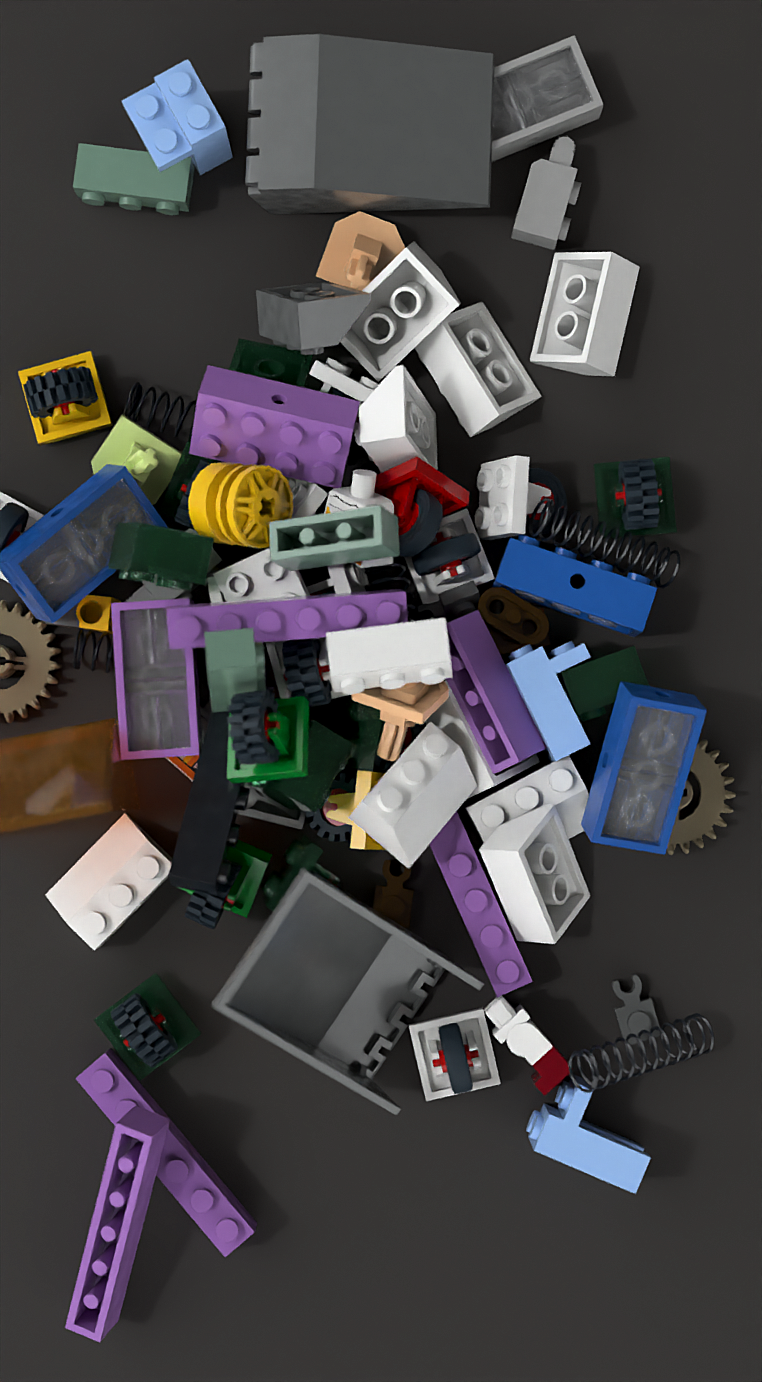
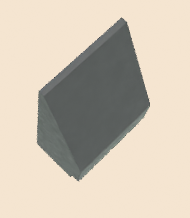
(368, 125)
(334, 983)

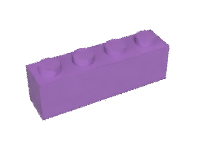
(489, 695)

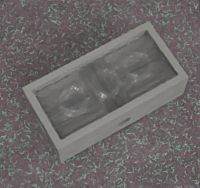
(542, 97)

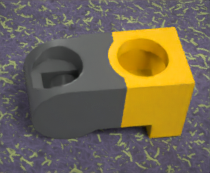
(89, 614)

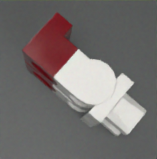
(529, 1042)

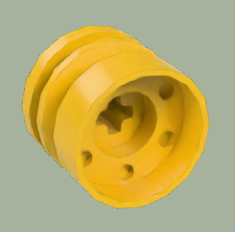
(238, 503)

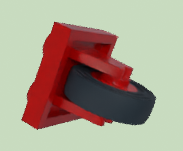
(420, 501)

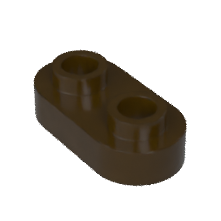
(514, 614)

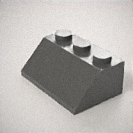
(309, 314)

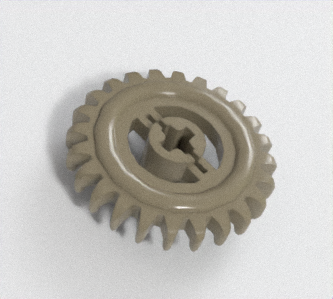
(36, 663)
(709, 804)

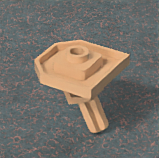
(359, 250)
(401, 710)

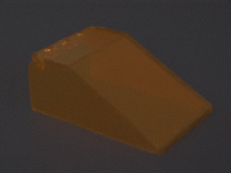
(64, 775)

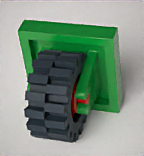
(267, 737)
(239, 894)

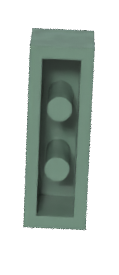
(131, 180)
(334, 538)
(233, 665)

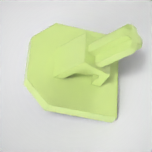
(143, 454)

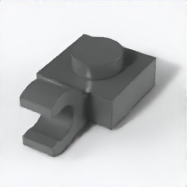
(452, 603)

